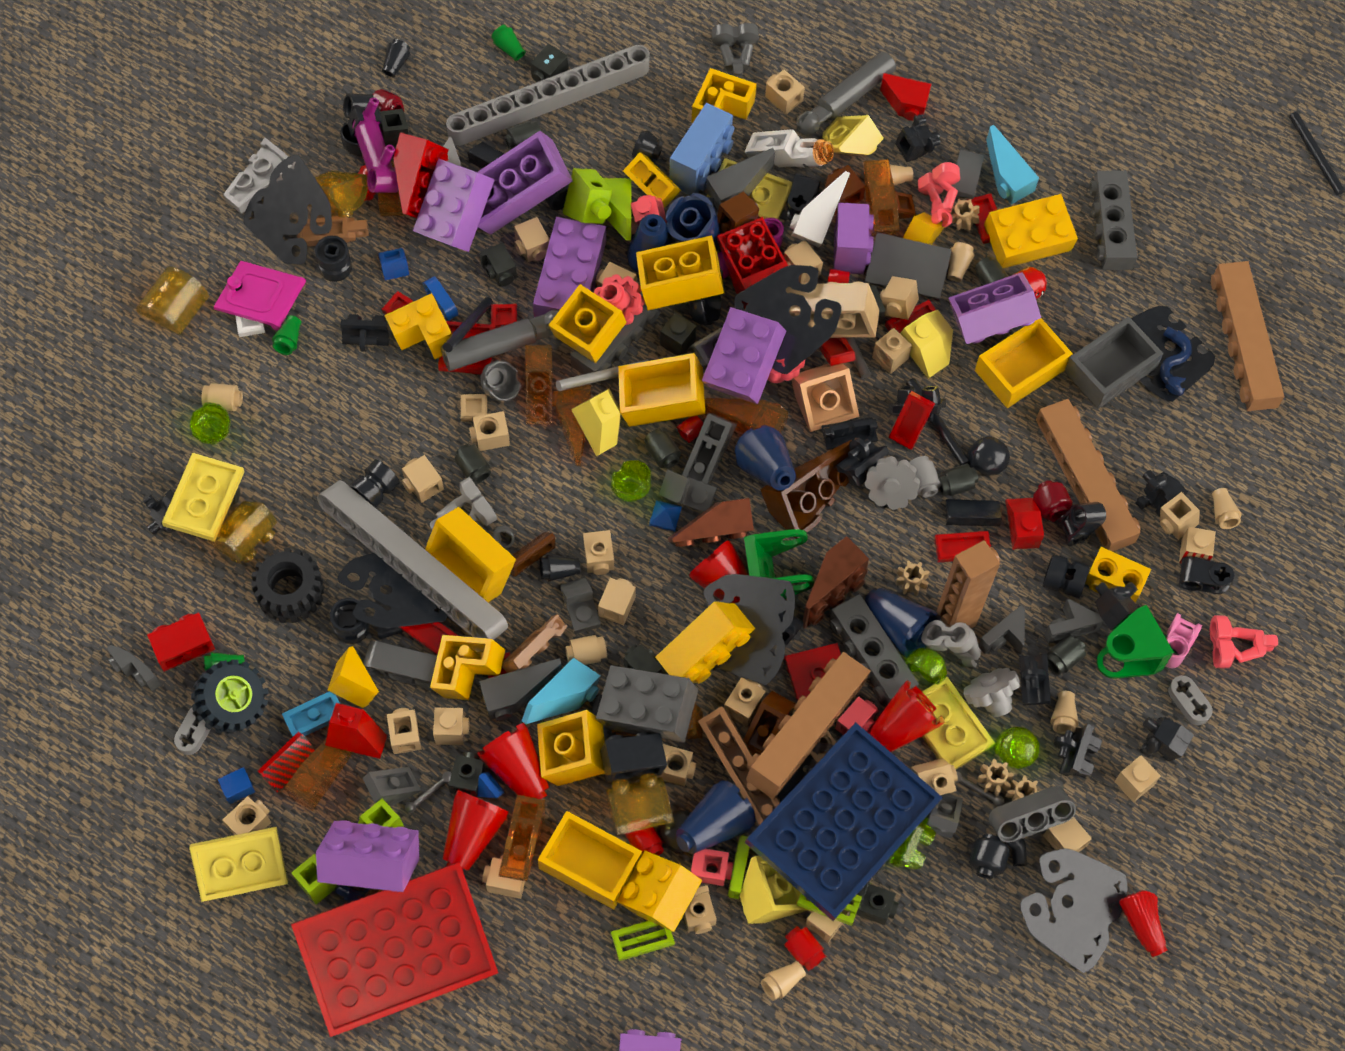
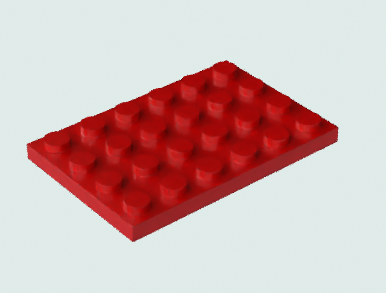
(394, 949)

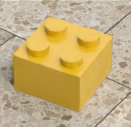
(587, 323)
(570, 748)
(659, 890)

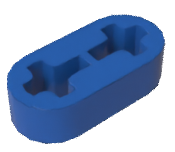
(441, 297)

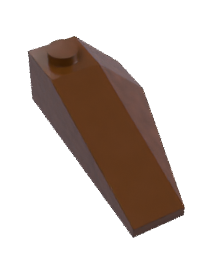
(811, 491)

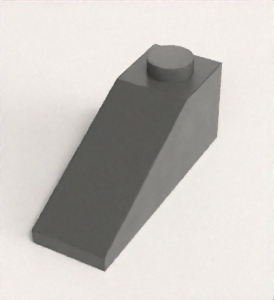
(739, 177)
(709, 448)
(513, 690)

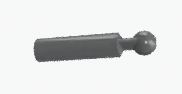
(846, 93)
(498, 341)

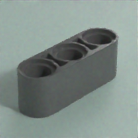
(400, 664)
(1044, 811)

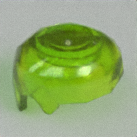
(210, 423)
(631, 481)
(929, 664)
(1017, 747)

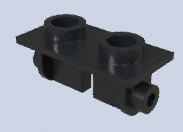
(842, 432)

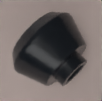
(648, 145)

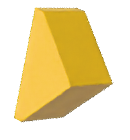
(923, 230)
(352, 680)

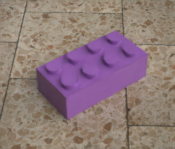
(522, 180)
(570, 260)

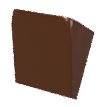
(905, 205)

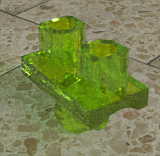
(907, 854)

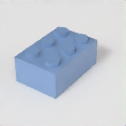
(701, 149)

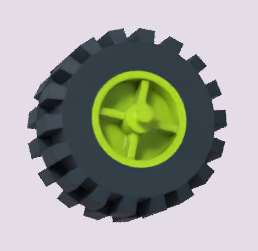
(229, 696)

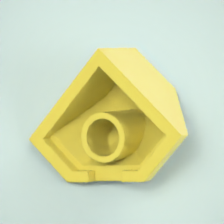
(853, 135)
(930, 342)
(599, 421)
(767, 894)

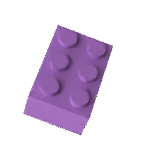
(453, 205)
(995, 308)
(744, 355)
(367, 856)

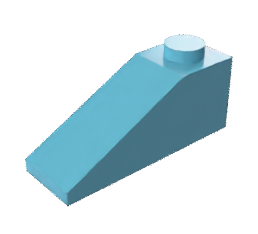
(1011, 173)
(563, 693)

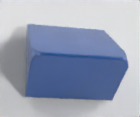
(394, 264)
(236, 785)

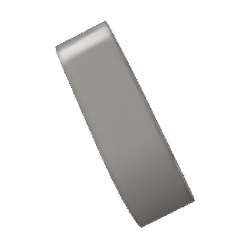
(1194, 696)
(186, 729)

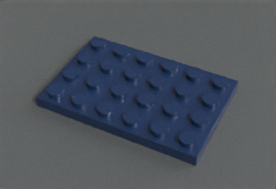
(843, 821)

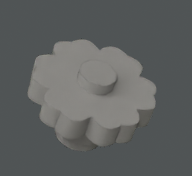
(892, 483)
(993, 691)

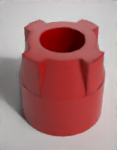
(838, 276)
(690, 428)

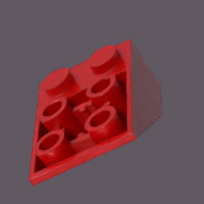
(414, 167)
(750, 254)

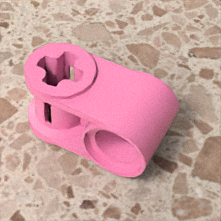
(1181, 637)

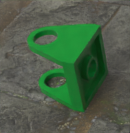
(764, 546)
(1137, 644)

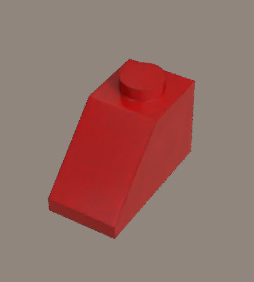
(905, 95)
(1024, 523)
(355, 732)

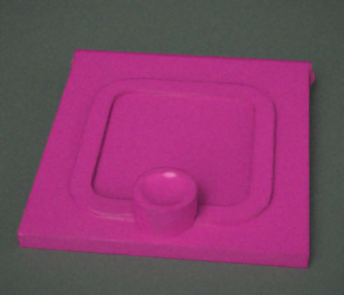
(264, 294)

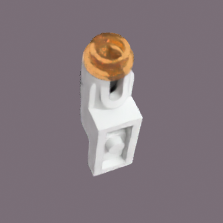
(791, 149)

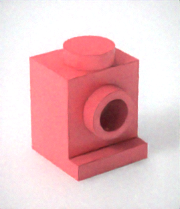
(647, 205)
(859, 712)
(715, 858)

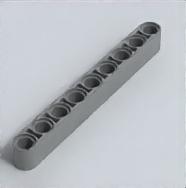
(533, 99)
(412, 561)

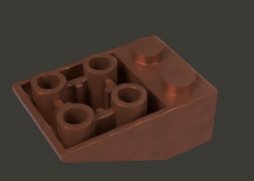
(722, 518)
(840, 573)

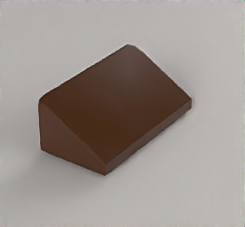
(533, 552)

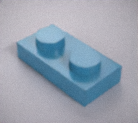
(311, 715)

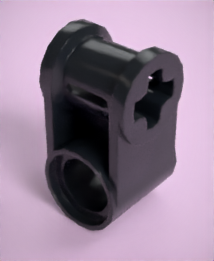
(802, 193)
(1082, 521)
(1203, 575)

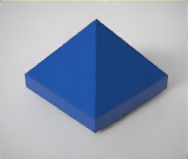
(665, 515)
(488, 786)

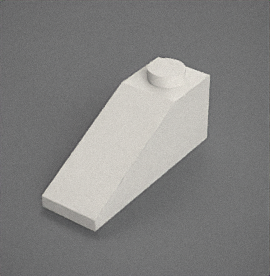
(817, 215)

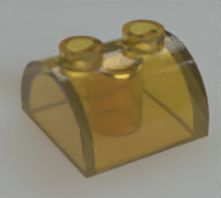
(344, 191)
(173, 300)
(244, 530)
(639, 804)

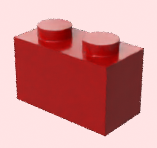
(180, 641)

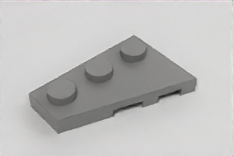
(255, 175)

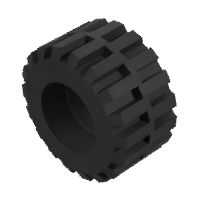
(280, 566)

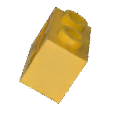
(651, 179)
(1119, 570)

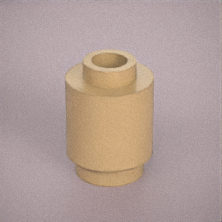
(226, 395)
(586, 649)

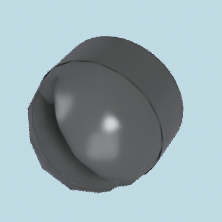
(509, 536)

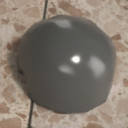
(500, 381)

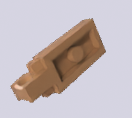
(341, 226)
(535, 643)

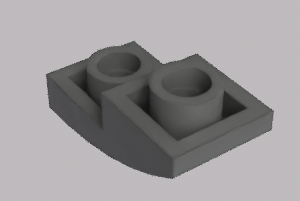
(970, 168)
(133, 666)

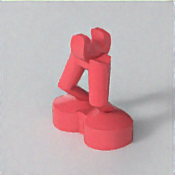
(934, 184)
(1224, 648)

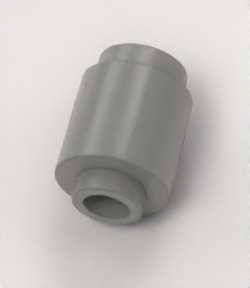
(927, 475)

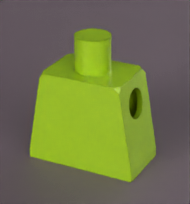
(587, 197)

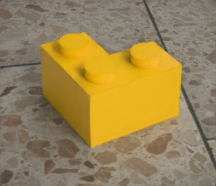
(725, 93)
(420, 322)
(460, 660)

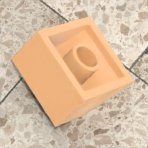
(825, 395)

